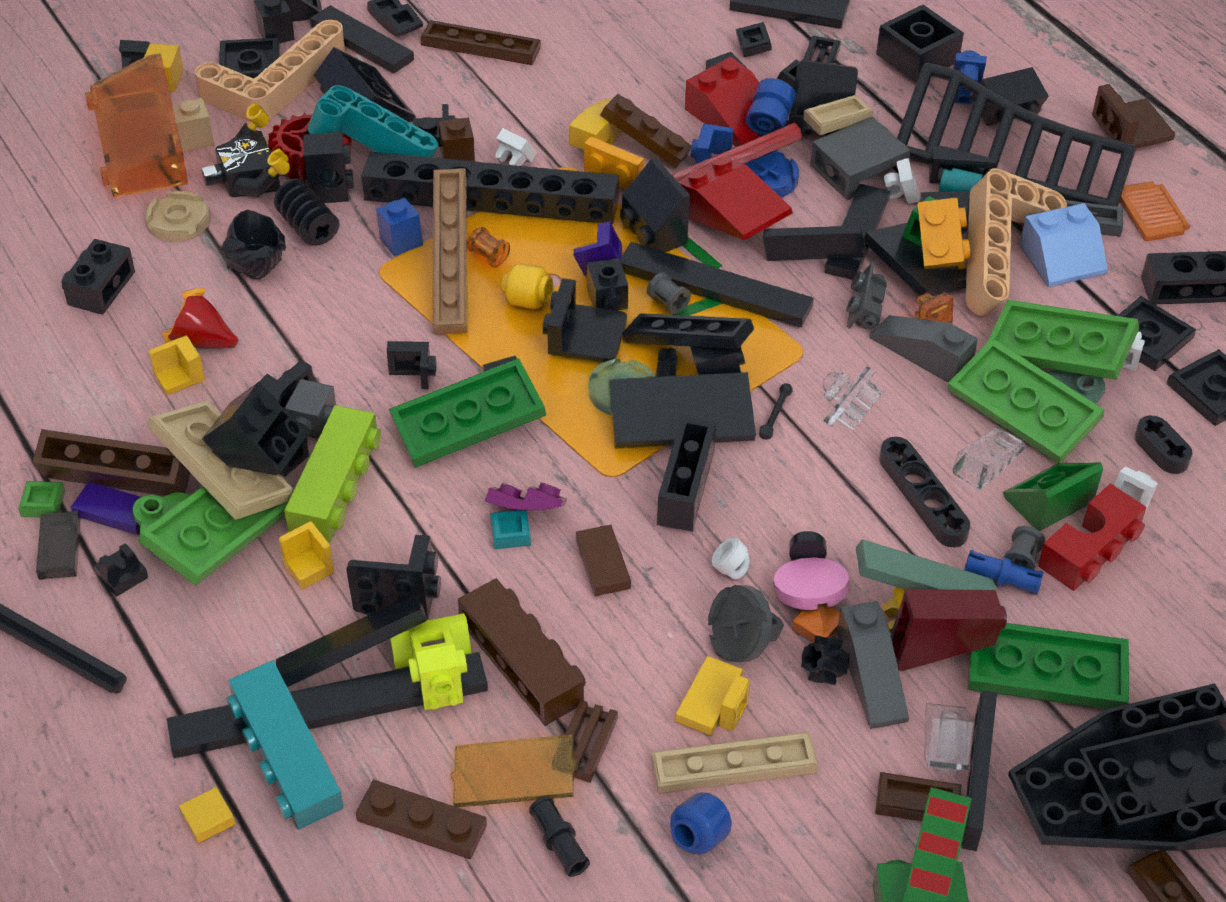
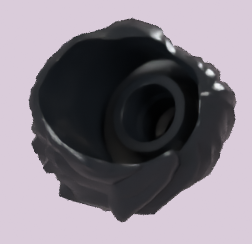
(253, 244)

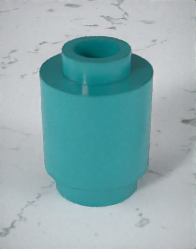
(958, 180)

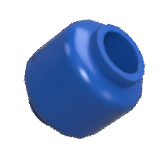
(700, 823)

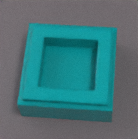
(510, 529)

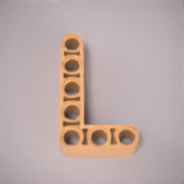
(278, 82)
(992, 207)

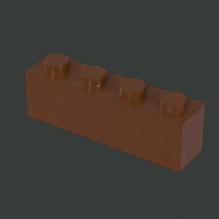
(109, 463)
(522, 651)

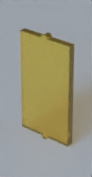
(513, 771)

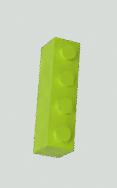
(333, 471)

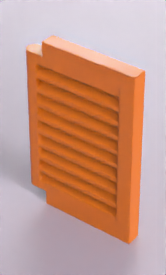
(1153, 211)

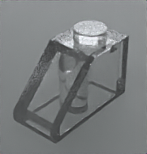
(947, 738)

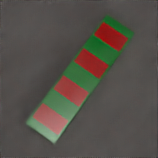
(937, 847)

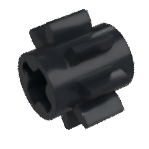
(825, 660)

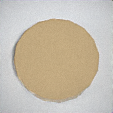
(177, 216)

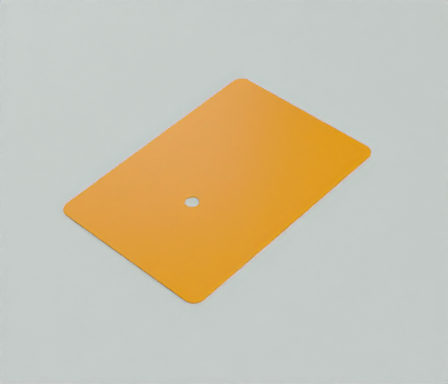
(562, 382)

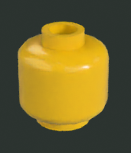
(527, 286)

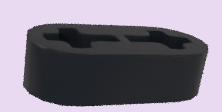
(1164, 443)

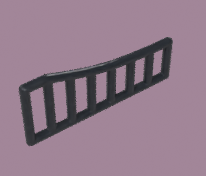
(1011, 111)

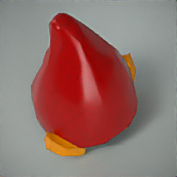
(200, 323)

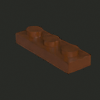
(646, 130)
(421, 819)

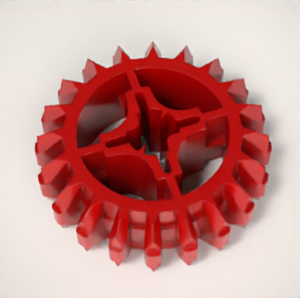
(290, 140)

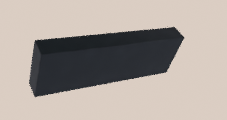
(814, 243)

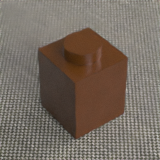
(456, 139)

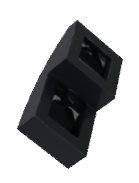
(394, 16)

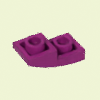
(536, 498)

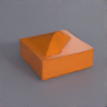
(817, 622)

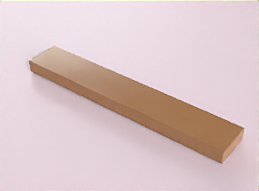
(450, 251)

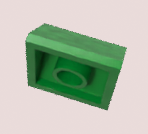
(1055, 492)

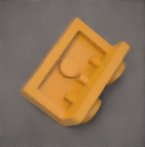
(608, 159)
(941, 233)

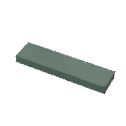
(914, 572)

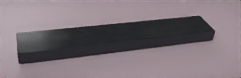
(719, 284)

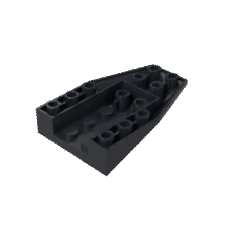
(1134, 777)

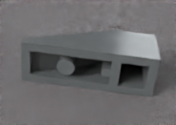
(927, 343)
(873, 664)

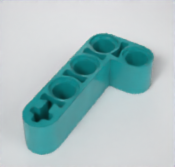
(369, 124)

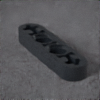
(928, 489)

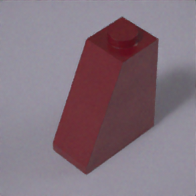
(945, 624)

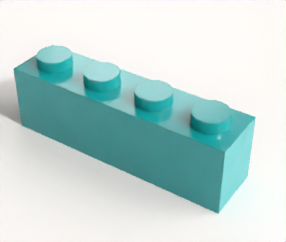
(285, 745)

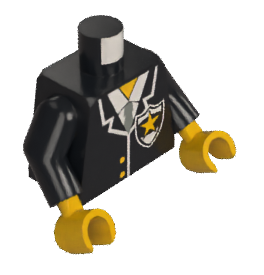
(246, 160)

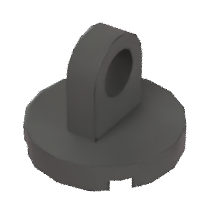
(742, 623)

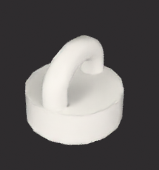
(730, 556)

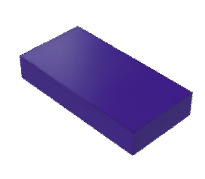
(107, 507)

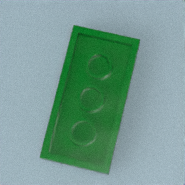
(467, 412)
(1053, 666)

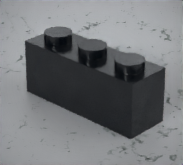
(686, 474)

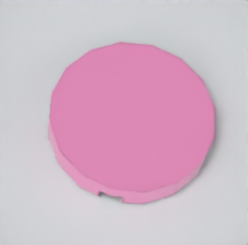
(811, 582)

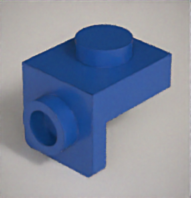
(711, 140)

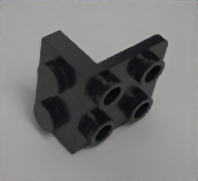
(820, 84)
(582, 329)
(381, 584)

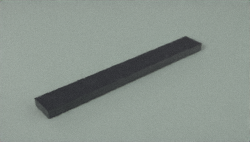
(318, 706)

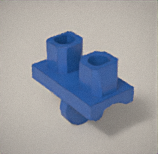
(973, 66)

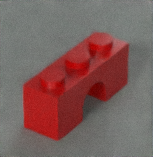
(1077, 555)

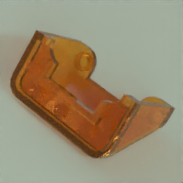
(137, 129)

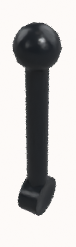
(766, 430)

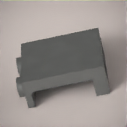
(856, 154)

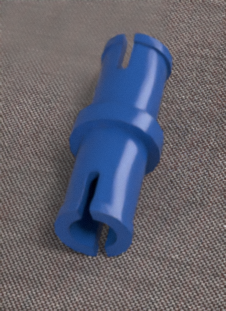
(1004, 572)

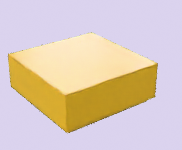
(734, 703)
(207, 815)

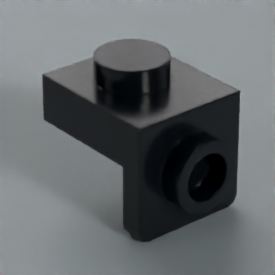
(411, 359)

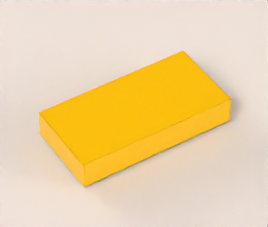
(704, 698)

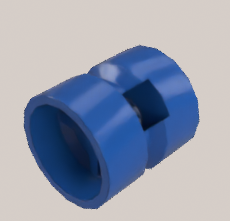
(770, 106)

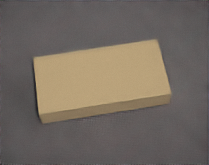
(837, 114)

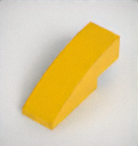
(592, 124)

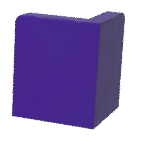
(606, 248)

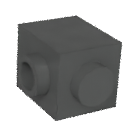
(311, 406)

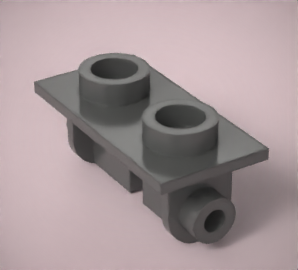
(867, 298)

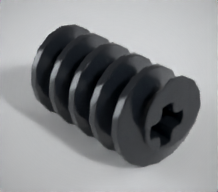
(306, 212)

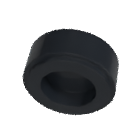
(807, 545)

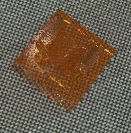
(935, 308)

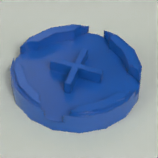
(776, 172)

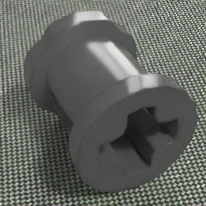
(668, 293)
(1023, 547)

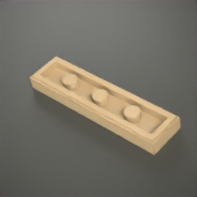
(734, 762)

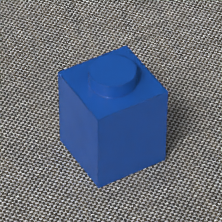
(399, 226)

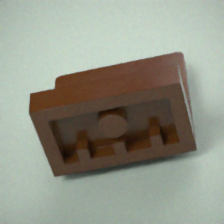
(1130, 122)

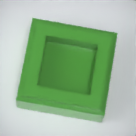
(41, 498)

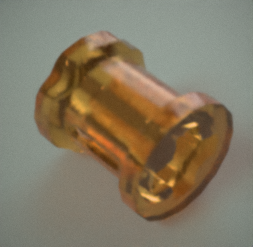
(489, 247)

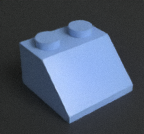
(1064, 245)

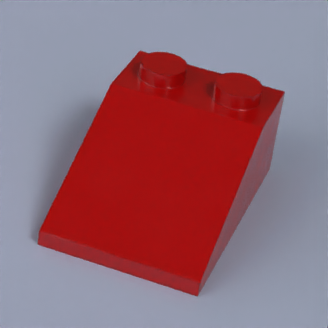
(723, 98)
(733, 199)

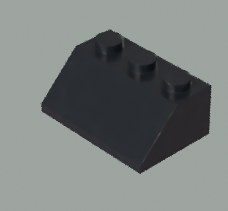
(362, 78)

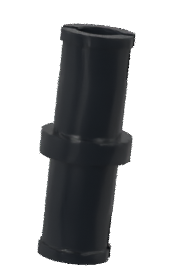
(559, 836)

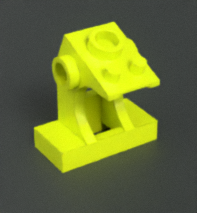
(437, 665)

